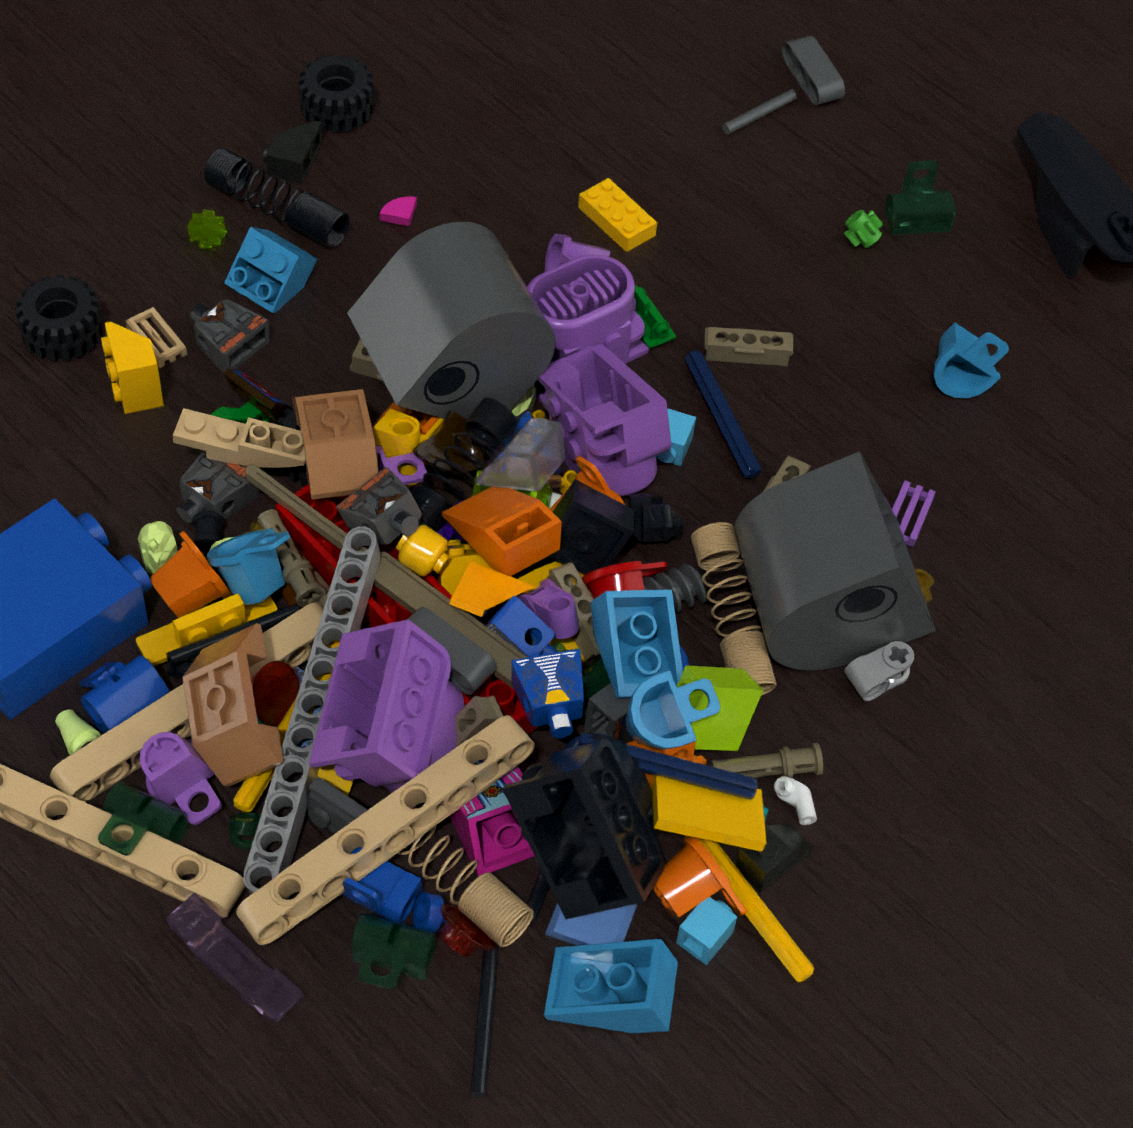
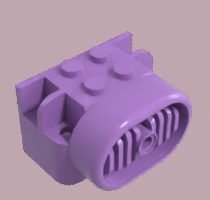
(589, 305)
(607, 417)
(387, 706)

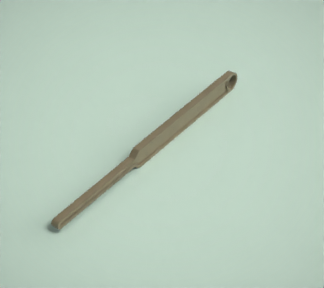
(396, 579)

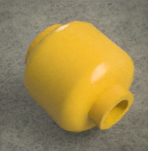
(423, 551)

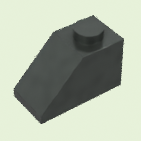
(293, 152)
(781, 853)

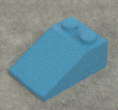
(636, 637)
(613, 986)

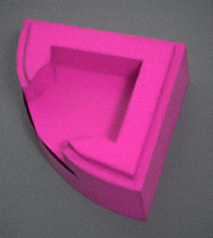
(399, 211)

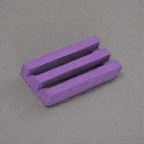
(916, 494)

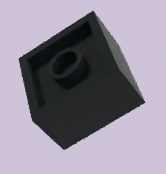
(591, 528)

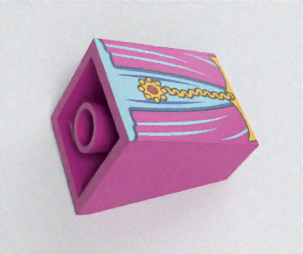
(491, 828)

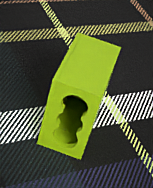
(737, 699)

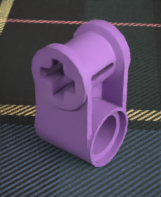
(553, 607)

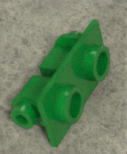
(656, 327)

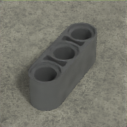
(813, 70)
(469, 662)

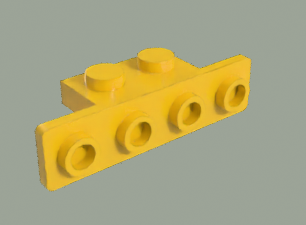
(199, 625)

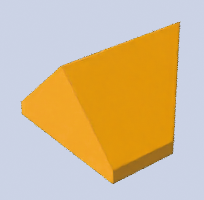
(484, 589)

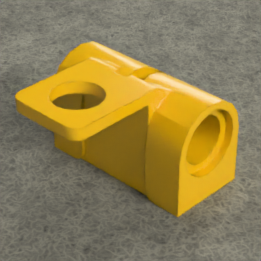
(399, 436)

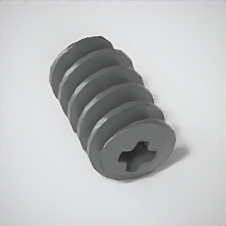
(684, 585)

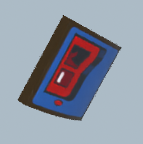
(256, 394)

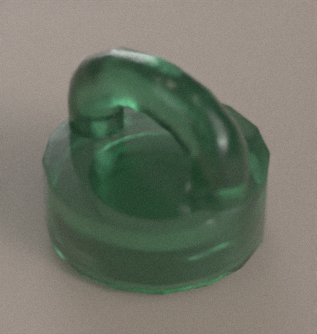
(245, 825)

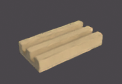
(167, 353)

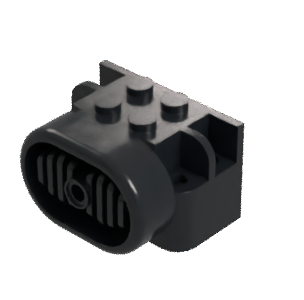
(590, 825)

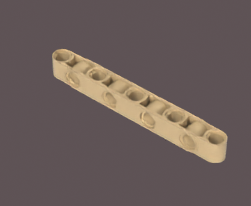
(384, 830)
(152, 862)

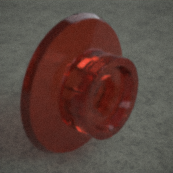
(274, 691)
(462, 933)

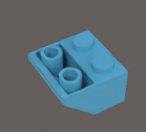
(269, 269)

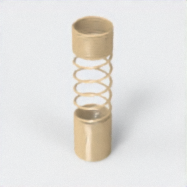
(746, 650)
(484, 901)

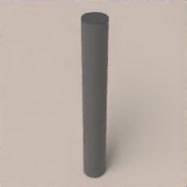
(759, 112)

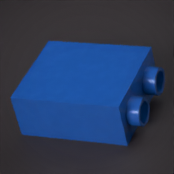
(61, 602)

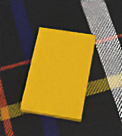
(708, 814)

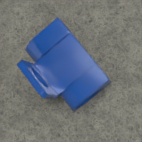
(121, 691)
(385, 891)

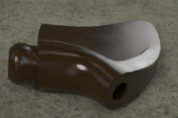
(433, 447)

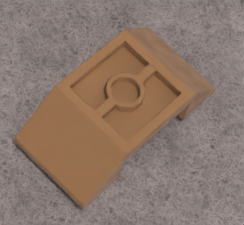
(336, 442)
(224, 709)

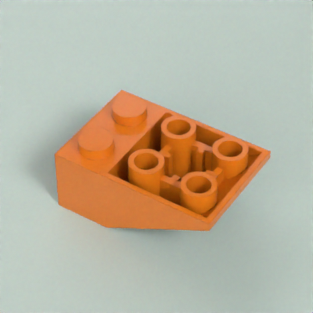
(506, 528)

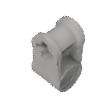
(880, 670)

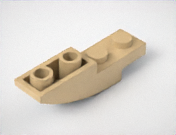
(240, 443)

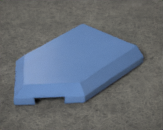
(595, 928)

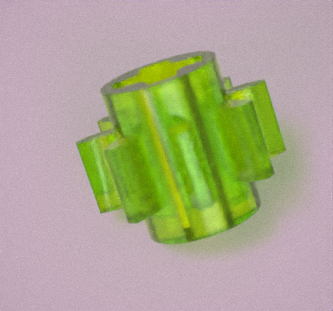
(206, 229)

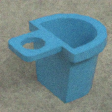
(965, 363)
(250, 564)
(662, 713)

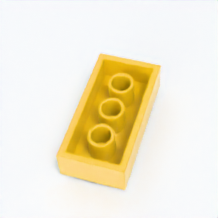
(617, 214)

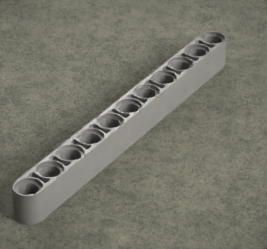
(311, 693)

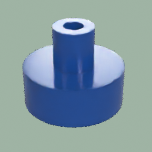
(427, 912)

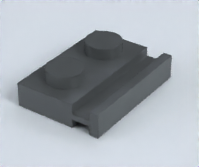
(331, 807)

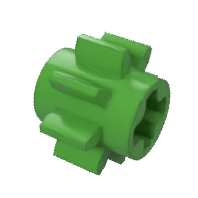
(863, 228)

